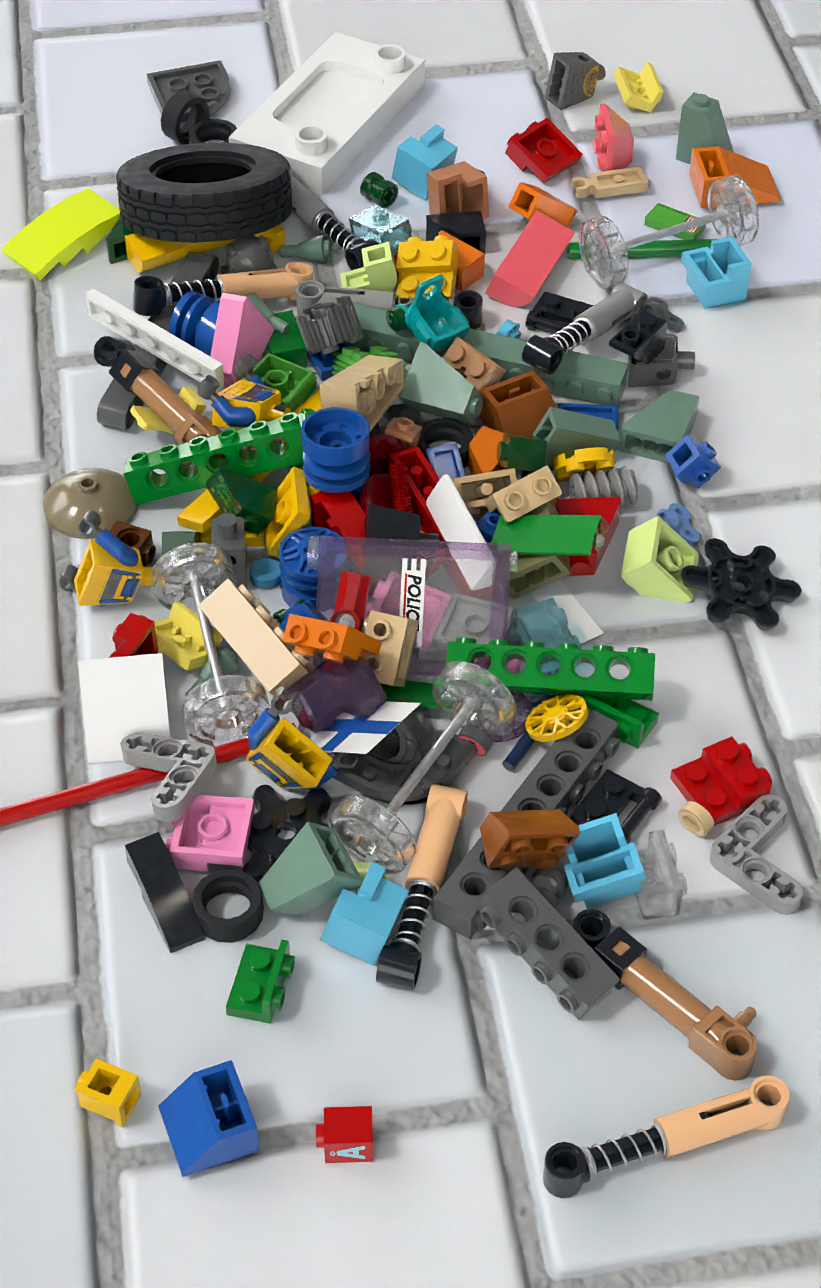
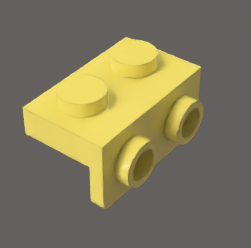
(641, 89)
(182, 637)

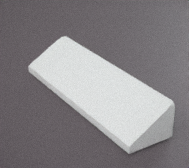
(452, 514)

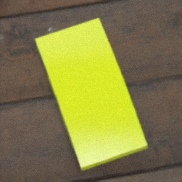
(62, 232)

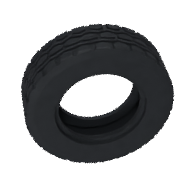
(204, 192)

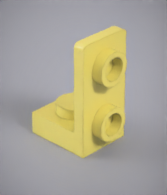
(150, 421)

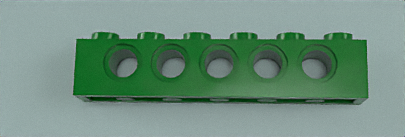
(179, 478)
(636, 686)

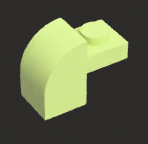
(378, 270)

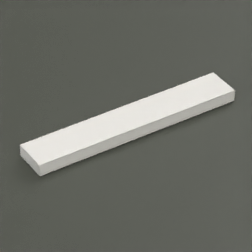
(153, 338)

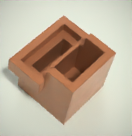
(457, 190)

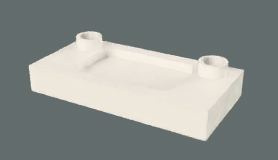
(334, 107)

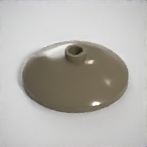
(88, 490)

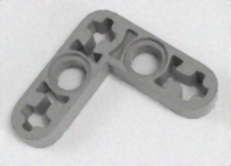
(191, 762)
(746, 858)

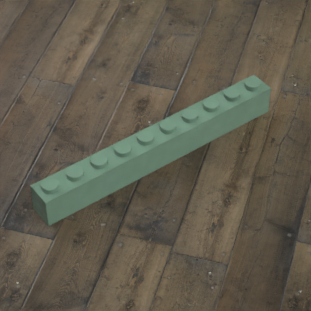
(577, 377)

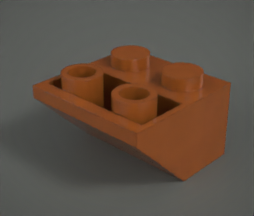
(516, 404)
(527, 838)

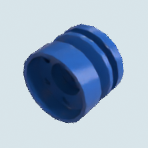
(195, 320)
(336, 449)
(296, 578)

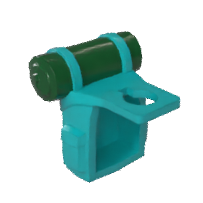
(430, 316)

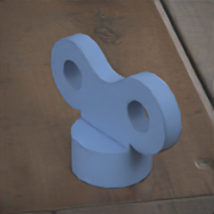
(679, 522)

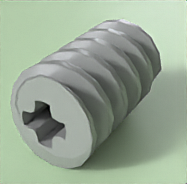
(613, 484)

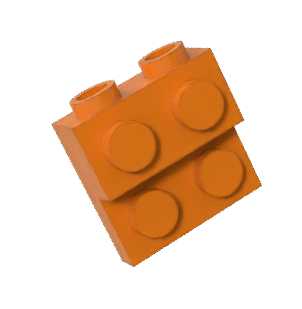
(328, 638)

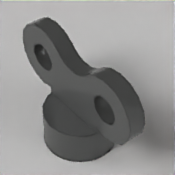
(660, 309)

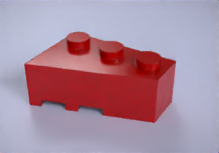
(338, 513)

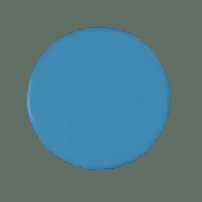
(265, 573)

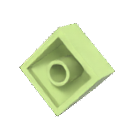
(656, 560)

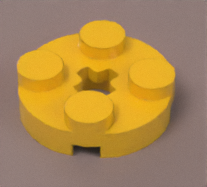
(583, 460)

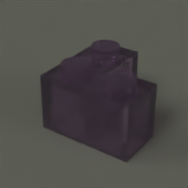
(335, 690)

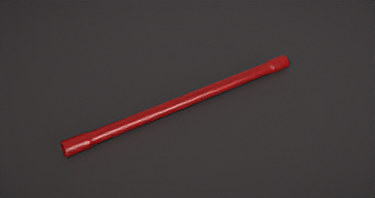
(106, 787)

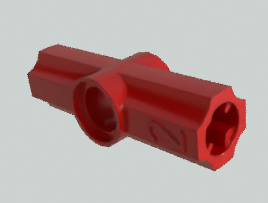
(352, 598)

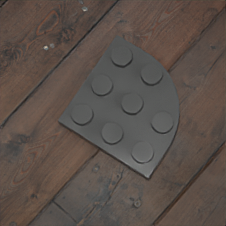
(204, 80)

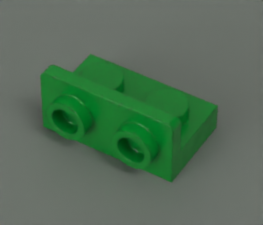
(633, 718)
(259, 982)

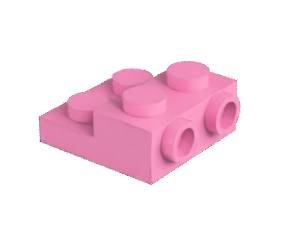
(211, 832)

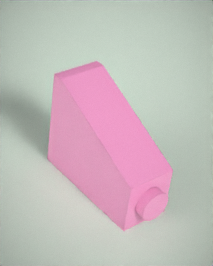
(238, 332)

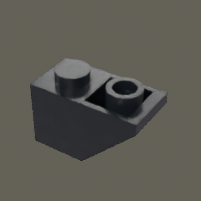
(462, 225)
(641, 337)

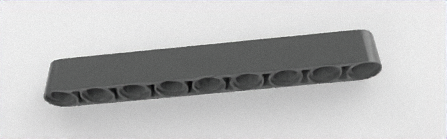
(117, 402)

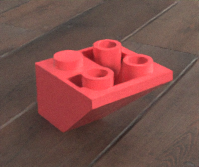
(613, 140)

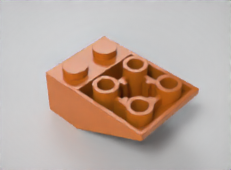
(716, 162)

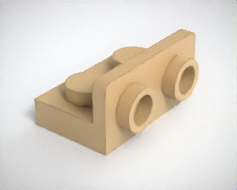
(524, 495)

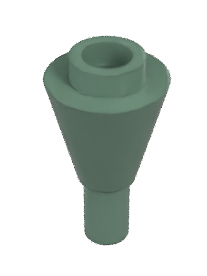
(313, 249)
(277, 323)
(227, 663)

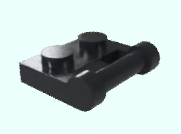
(554, 312)
(611, 796)

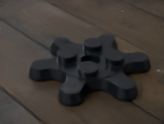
(751, 571)
(278, 814)

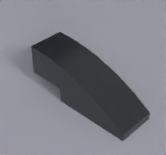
(163, 892)

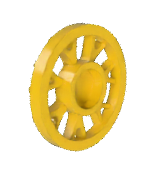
(556, 717)

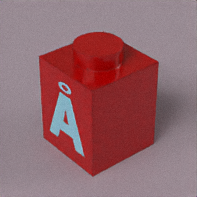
(346, 1134)

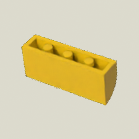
(152, 253)

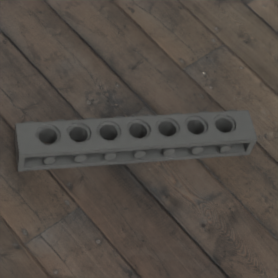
(552, 784)

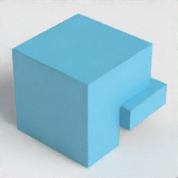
(418, 158)
(718, 273)
(603, 863)
(364, 919)

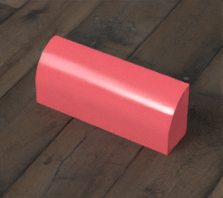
(529, 261)

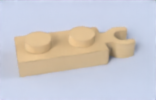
(611, 183)

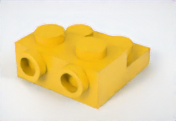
(424, 260)
(290, 510)

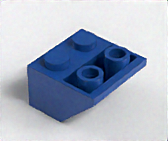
(209, 1120)

